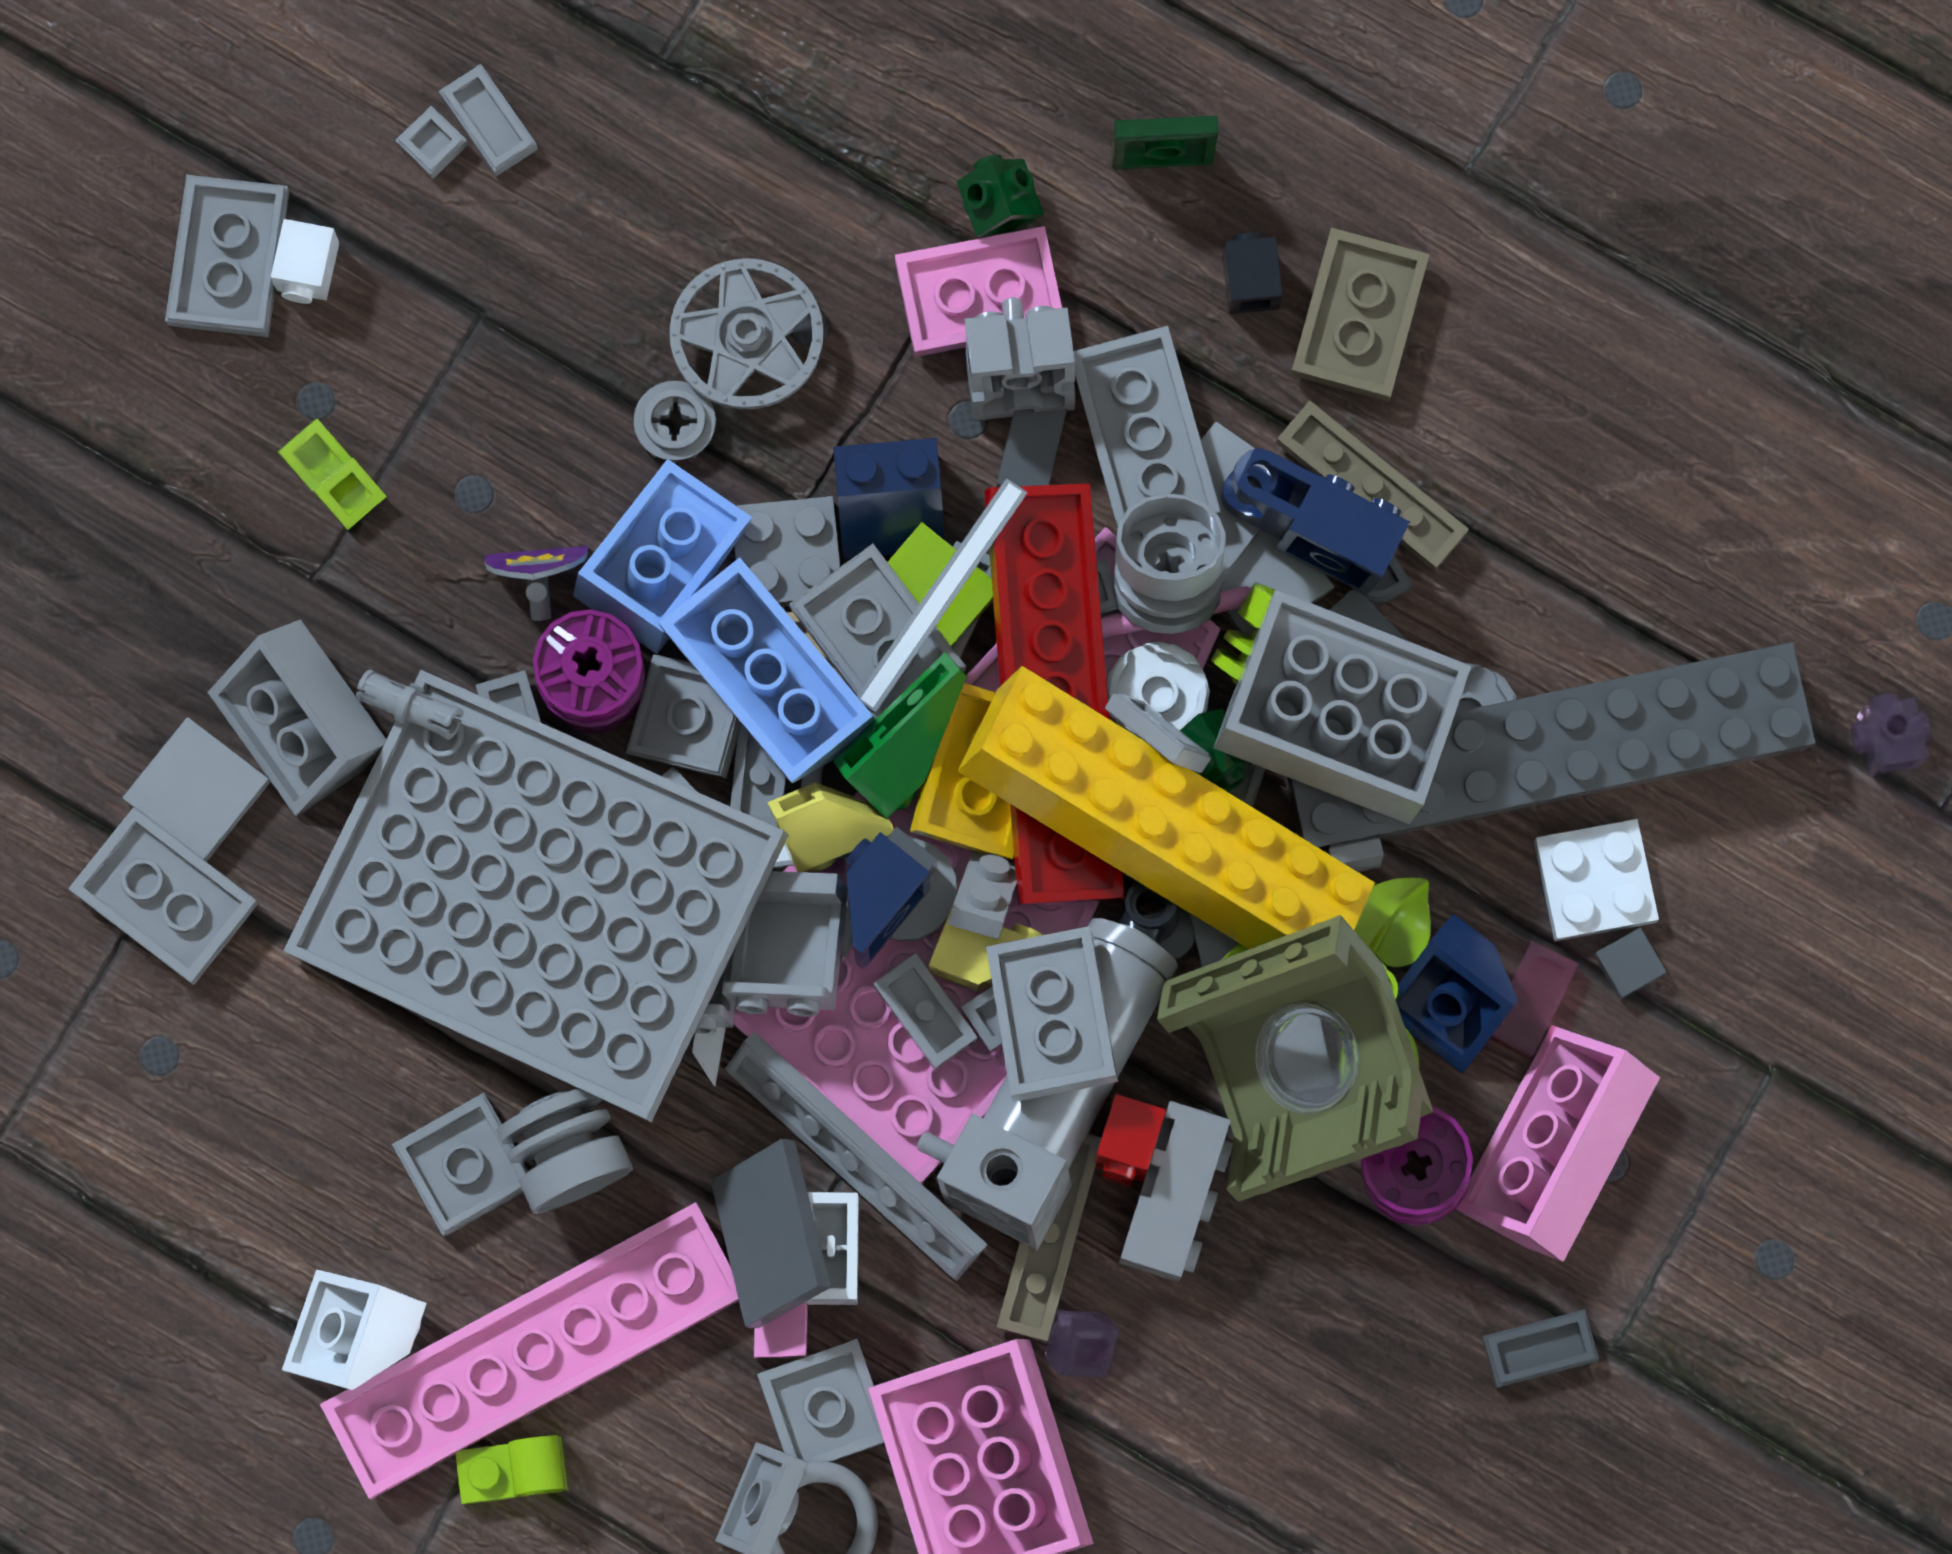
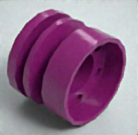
(600, 698)
(1446, 1178)

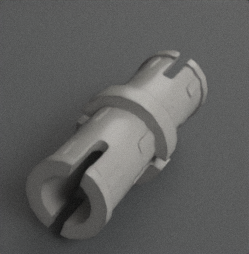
(409, 704)

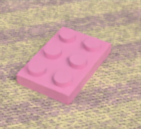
(972, 278)

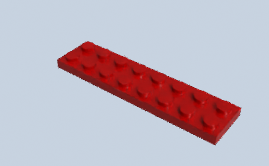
(1053, 627)

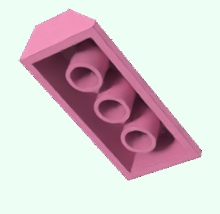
(1558, 1142)

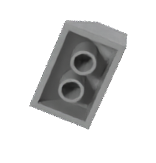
(297, 716)

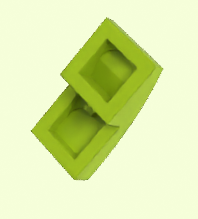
(331, 474)

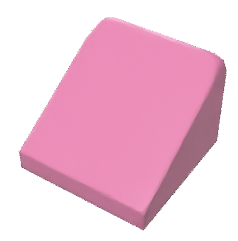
(783, 1336)

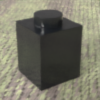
(1252, 273)

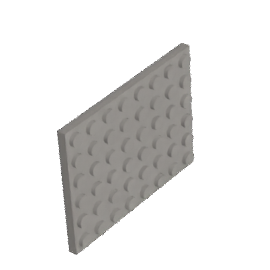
(538, 897)

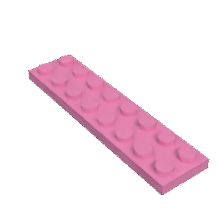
(532, 1351)

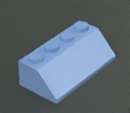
(767, 672)

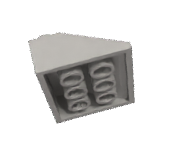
(1343, 707)

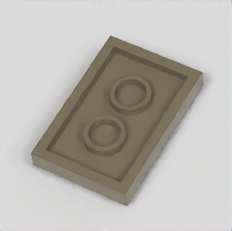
(1360, 314)

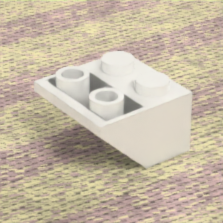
(838, 1233)

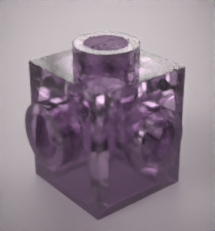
(1889, 751)

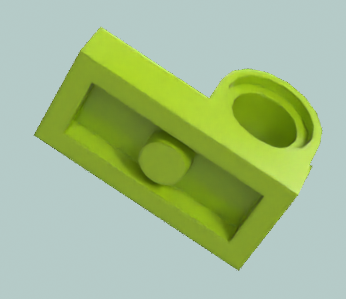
(512, 1470)

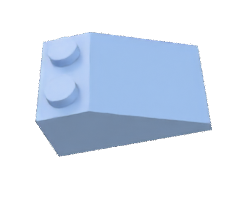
(660, 553)

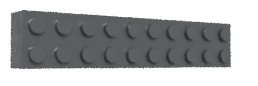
(1590, 743)

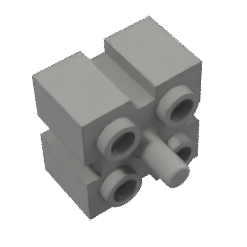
(1019, 360)

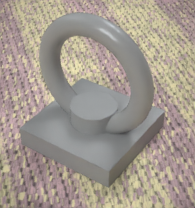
(769, 1499)

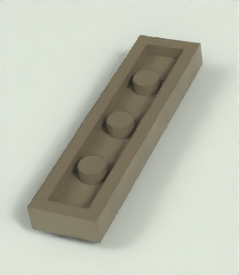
(1330, 449)
(1040, 1274)

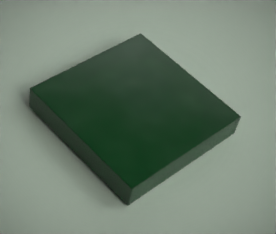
(1164, 142)

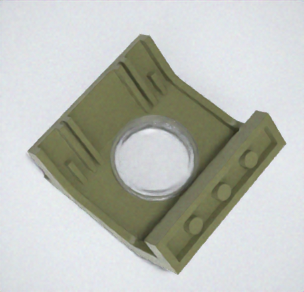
(1302, 1054)

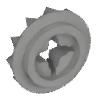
(657, 406)

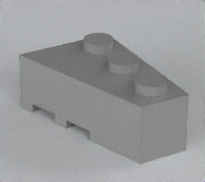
(1177, 1192)

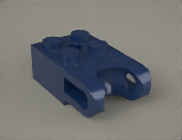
(1316, 518)

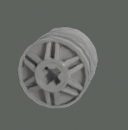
(1169, 563)
(564, 1148)

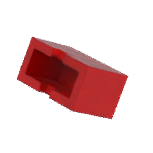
(1128, 1140)

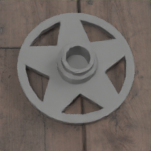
(746, 333)

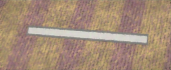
(941, 595)

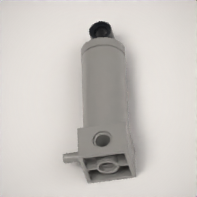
(1041, 1135)

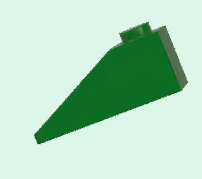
(901, 743)

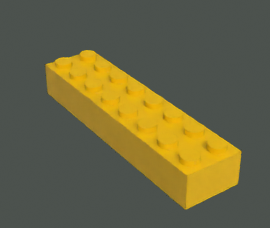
(1155, 817)

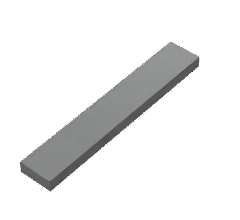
(855, 1156)

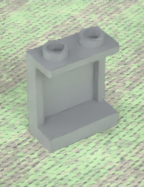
(790, 946)

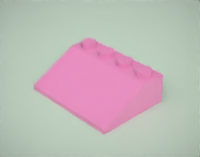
(981, 1456)

